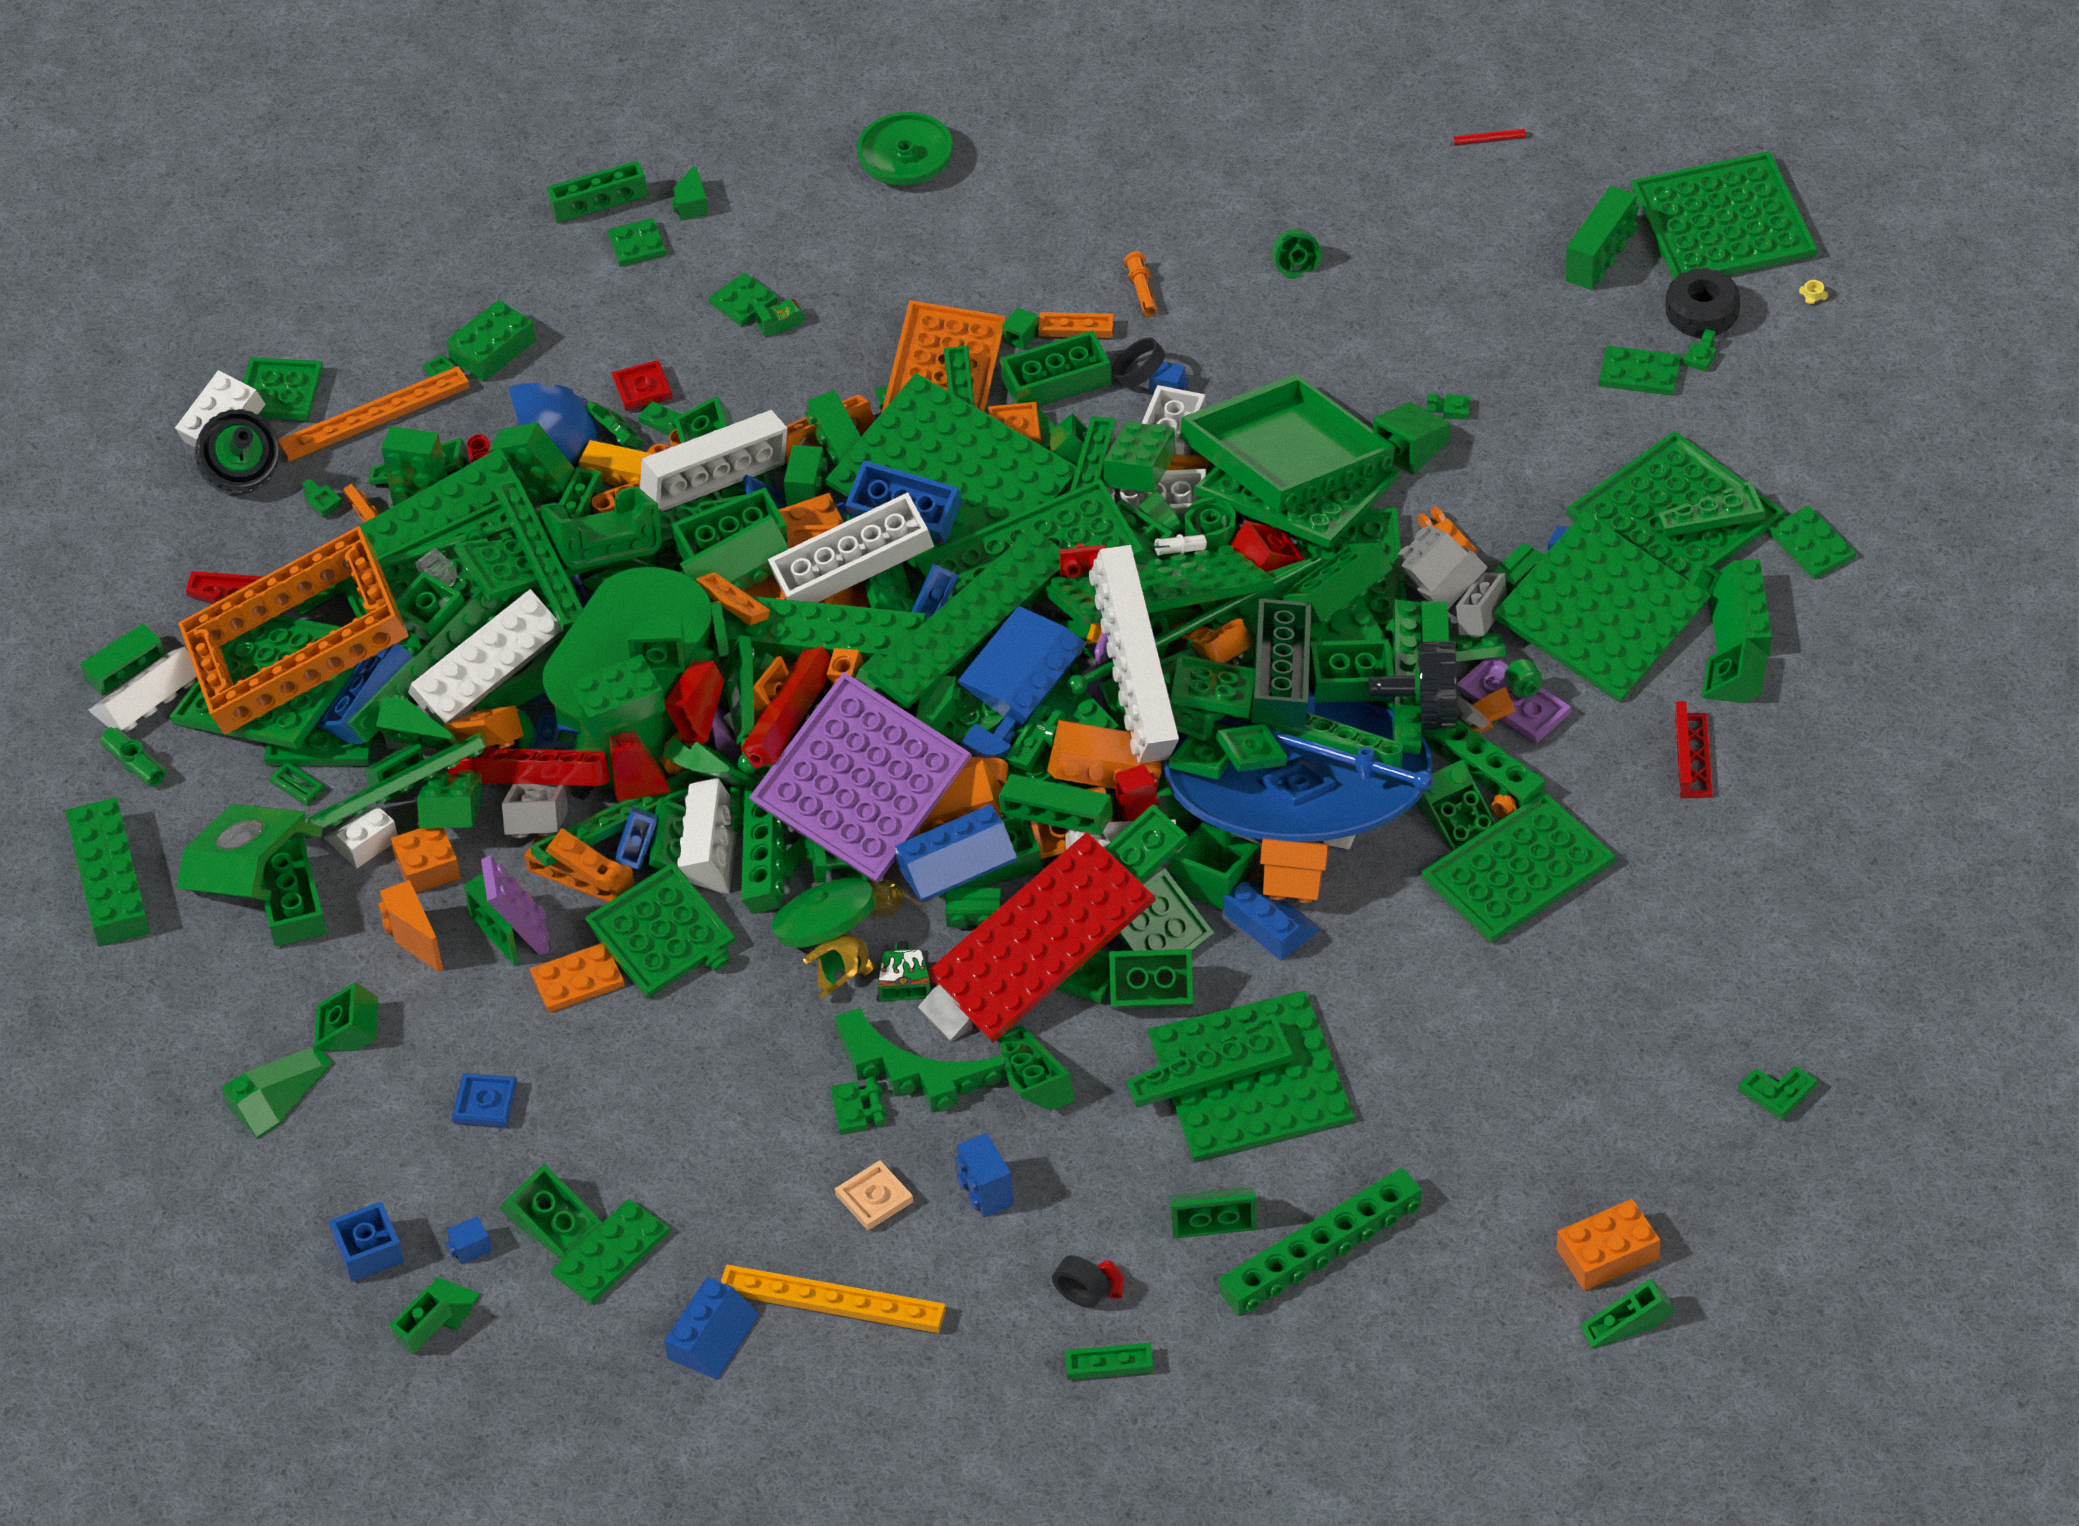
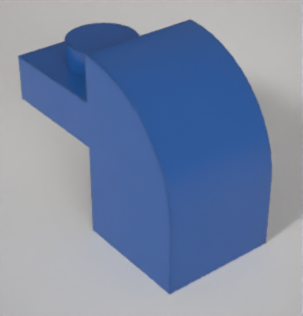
(988, 745)

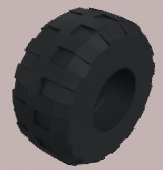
(1702, 302)

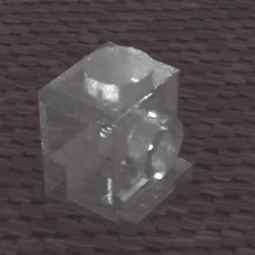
(441, 570)

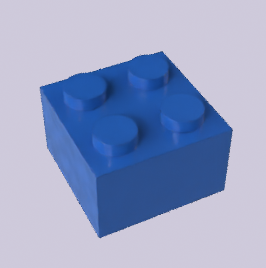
(984, 1175)
(366, 1241)

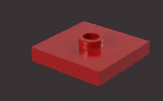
(642, 385)

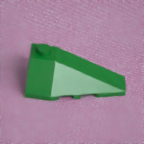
(454, 454)
(1034, 1071)
(269, 1091)

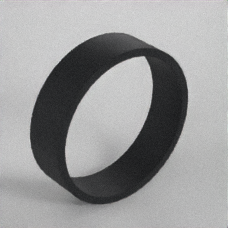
(1131, 354)

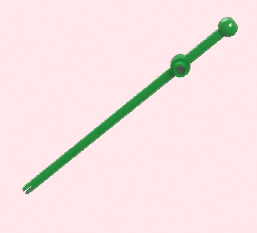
(474, 532)
(1077, 684)

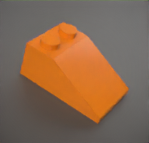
(409, 923)

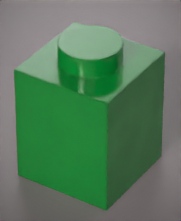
(1020, 328)

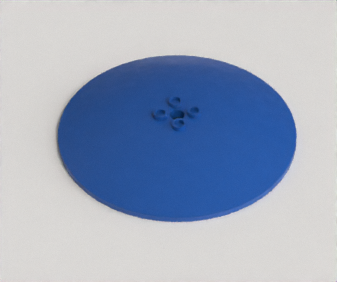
(1311, 794)

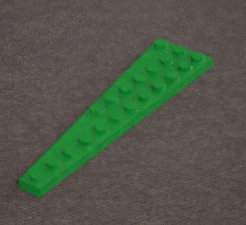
(504, 570)

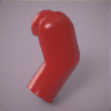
(1115, 1277)

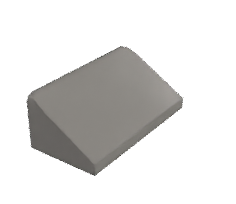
(945, 1014)

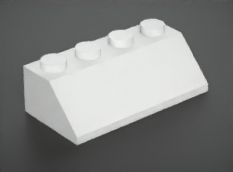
(146, 690)
(707, 837)

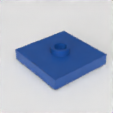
(484, 1100)

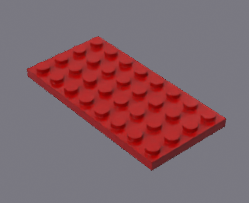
(1041, 936)

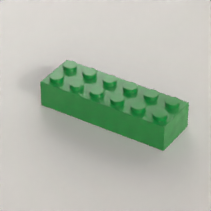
(107, 871)

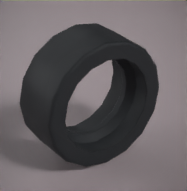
(1080, 1281)

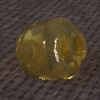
(888, 898)

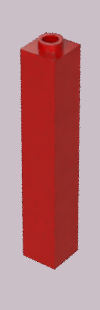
(787, 708)

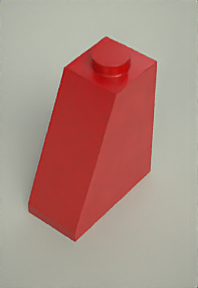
(695, 701)
(634, 769)

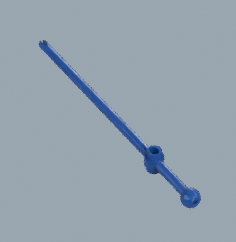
(1365, 761)

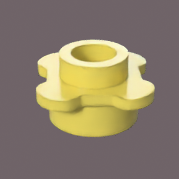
(1813, 291)

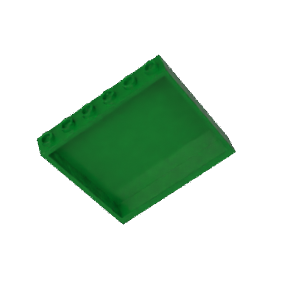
(1286, 442)

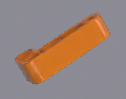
(1217, 644)

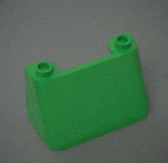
(607, 536)

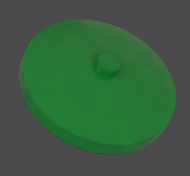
(904, 148)
(823, 912)

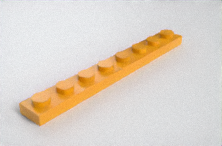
(835, 1299)

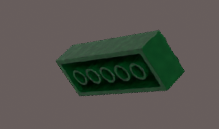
(1281, 663)

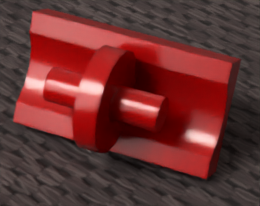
(1078, 559)

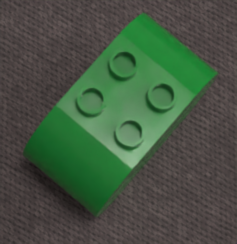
(601, 640)

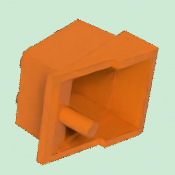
(1293, 869)

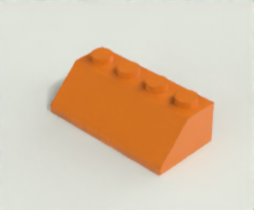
(1093, 754)
(970, 791)

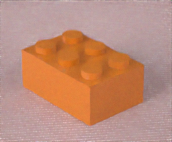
(1608, 1244)

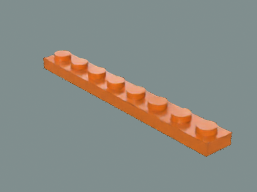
(373, 413)

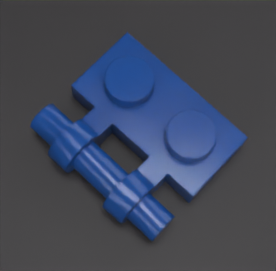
(545, 730)

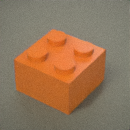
(425, 858)

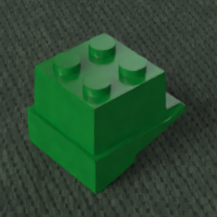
(1212, 864)

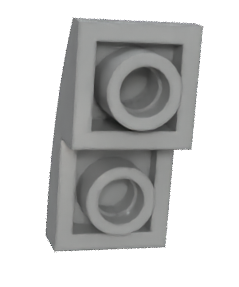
(1470, 714)

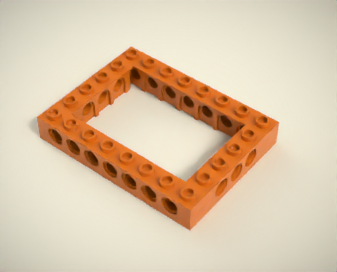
(268, 598)

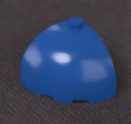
(559, 414)

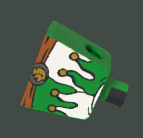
(903, 974)

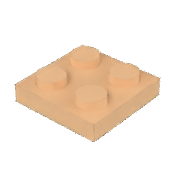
(874, 1195)

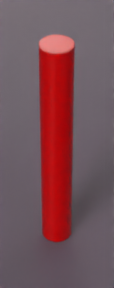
(1489, 136)

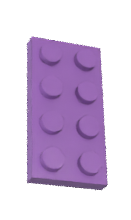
(1533, 715)
(515, 905)

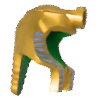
(841, 953)

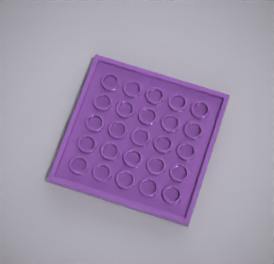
(860, 777)

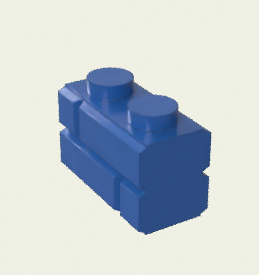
(635, 837)

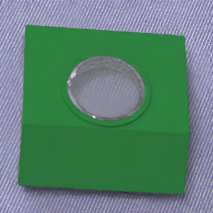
(234, 848)

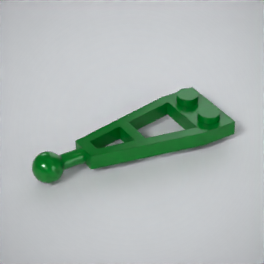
(735, 666)

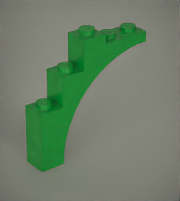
(906, 1072)

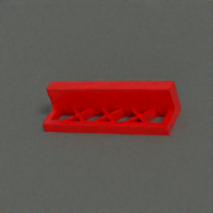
(1684, 752)

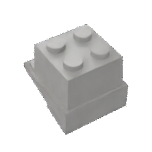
(1438, 566)

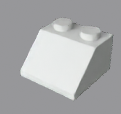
(363, 836)

